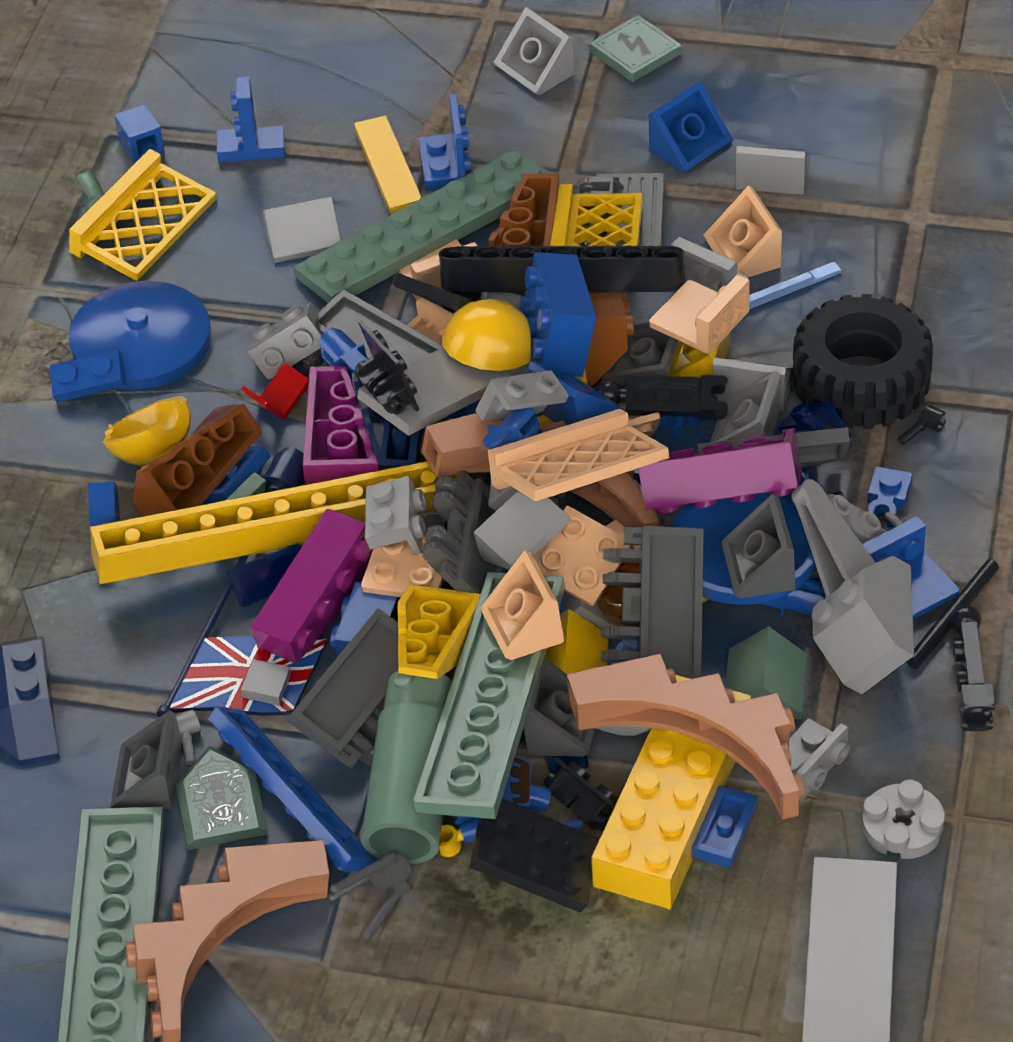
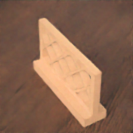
(573, 456)

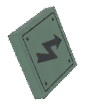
(635, 48)

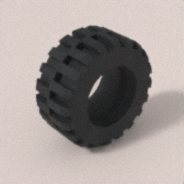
(868, 329)

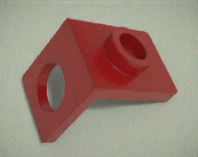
(282, 392)

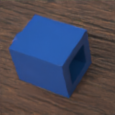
(139, 132)

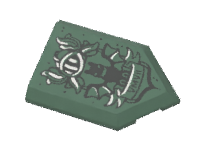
(220, 801)

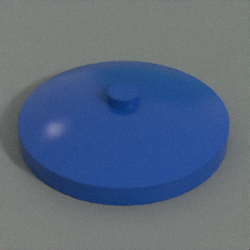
(151, 323)
(723, 519)

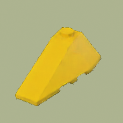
(433, 629)

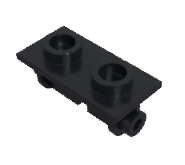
(571, 784)

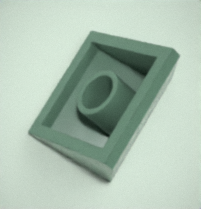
(768, 666)

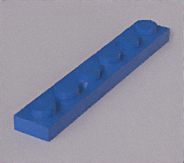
(291, 788)

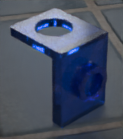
(812, 417)

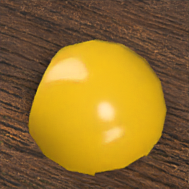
(488, 336)
(149, 431)

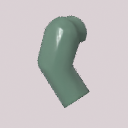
(90, 186)

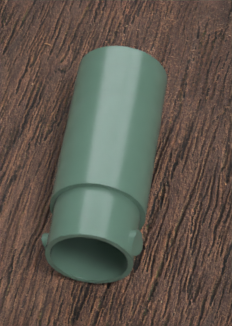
(398, 760)

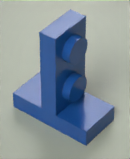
(247, 139)

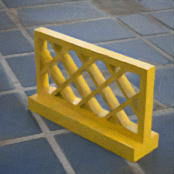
(120, 204)
(571, 216)

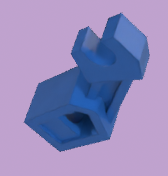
(103, 503)

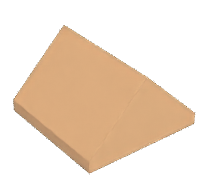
(747, 235)
(523, 610)

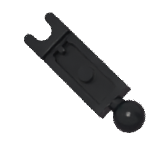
(669, 395)
(976, 697)

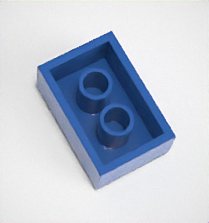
(558, 312)

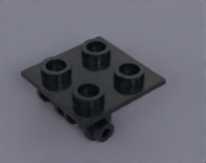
(385, 375)

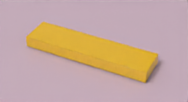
(387, 163)

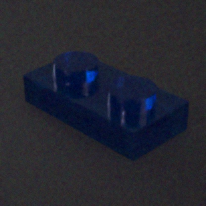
(261, 576)

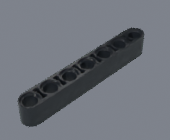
(602, 267)

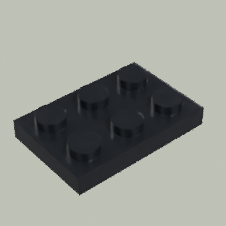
(536, 855)

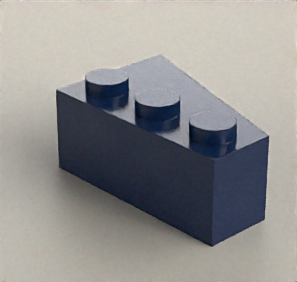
(388, 443)

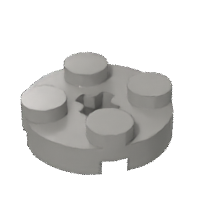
(905, 800)

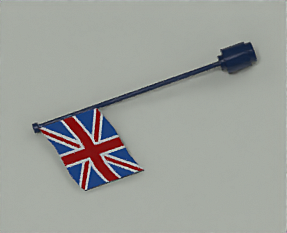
(220, 664)

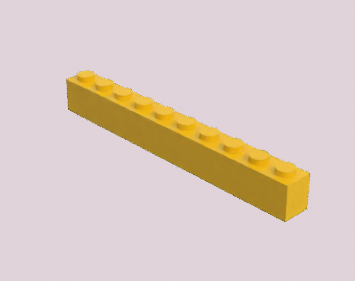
(236, 525)

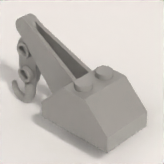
(868, 605)

